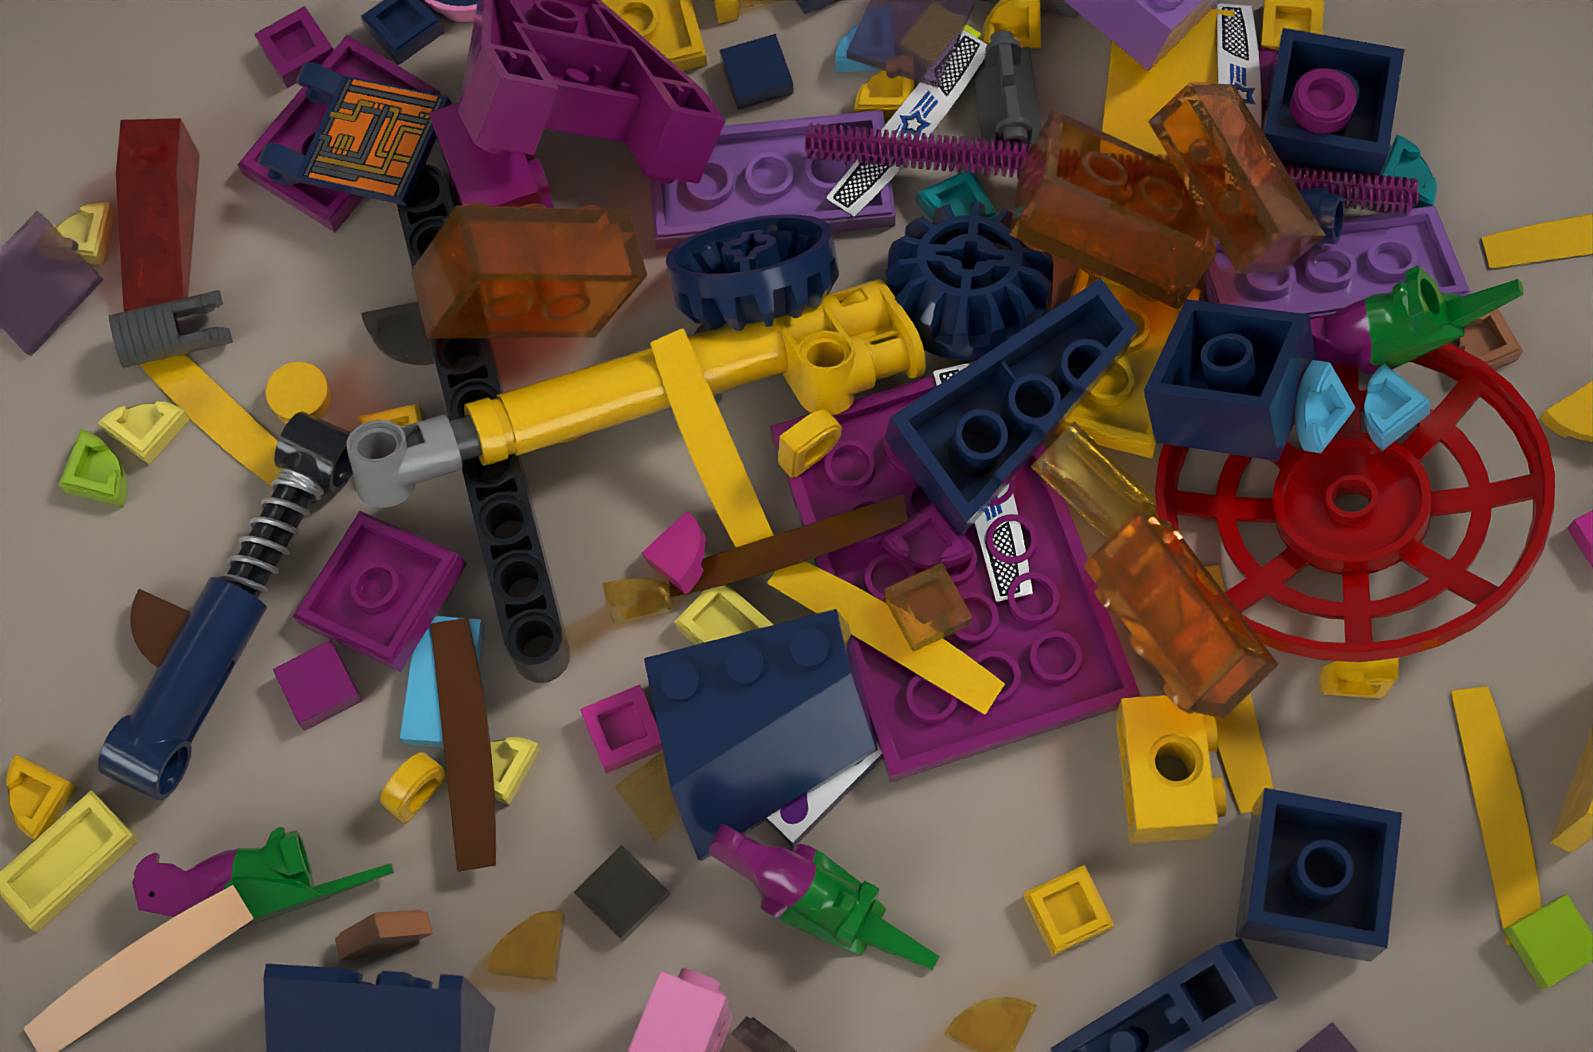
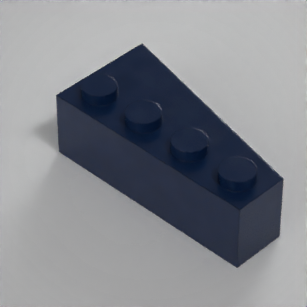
(998, 412)

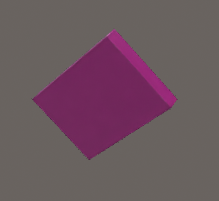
(300, 121)

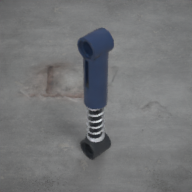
(154, 742)

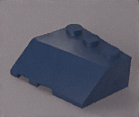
(758, 720)
(399, 1013)

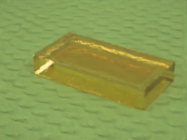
(1092, 481)

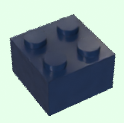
(1366, 138)
(1229, 379)
(1319, 875)

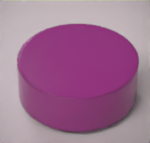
(1323, 101)

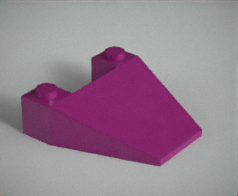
(585, 75)

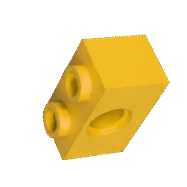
(1162, 807)

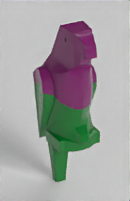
(1403, 323)
(266, 878)
(817, 896)

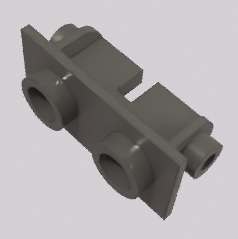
(1007, 92)

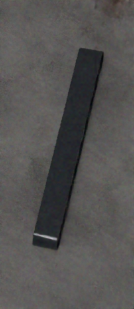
(497, 499)

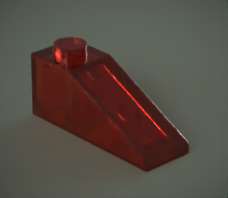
(155, 209)

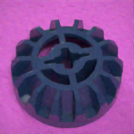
(753, 270)
(968, 291)

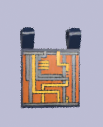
(367, 142)

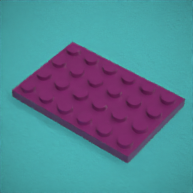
(1046, 646)

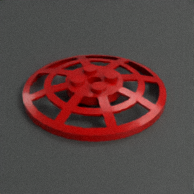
(1388, 526)

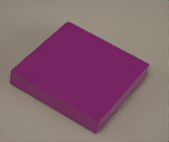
(380, 590)

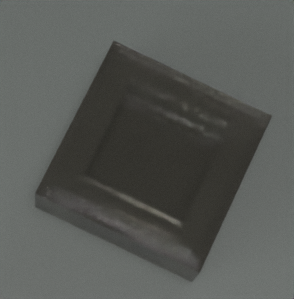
(622, 893)

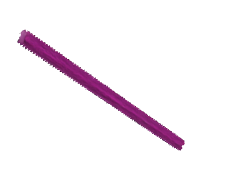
(1352, 186)

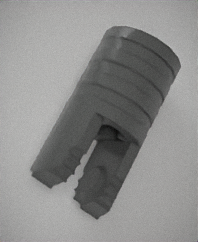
(154, 331)

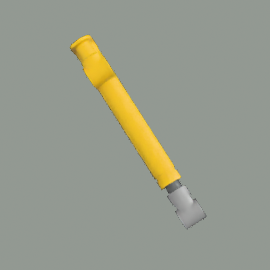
(823, 356)

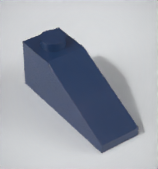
(1182, 1007)

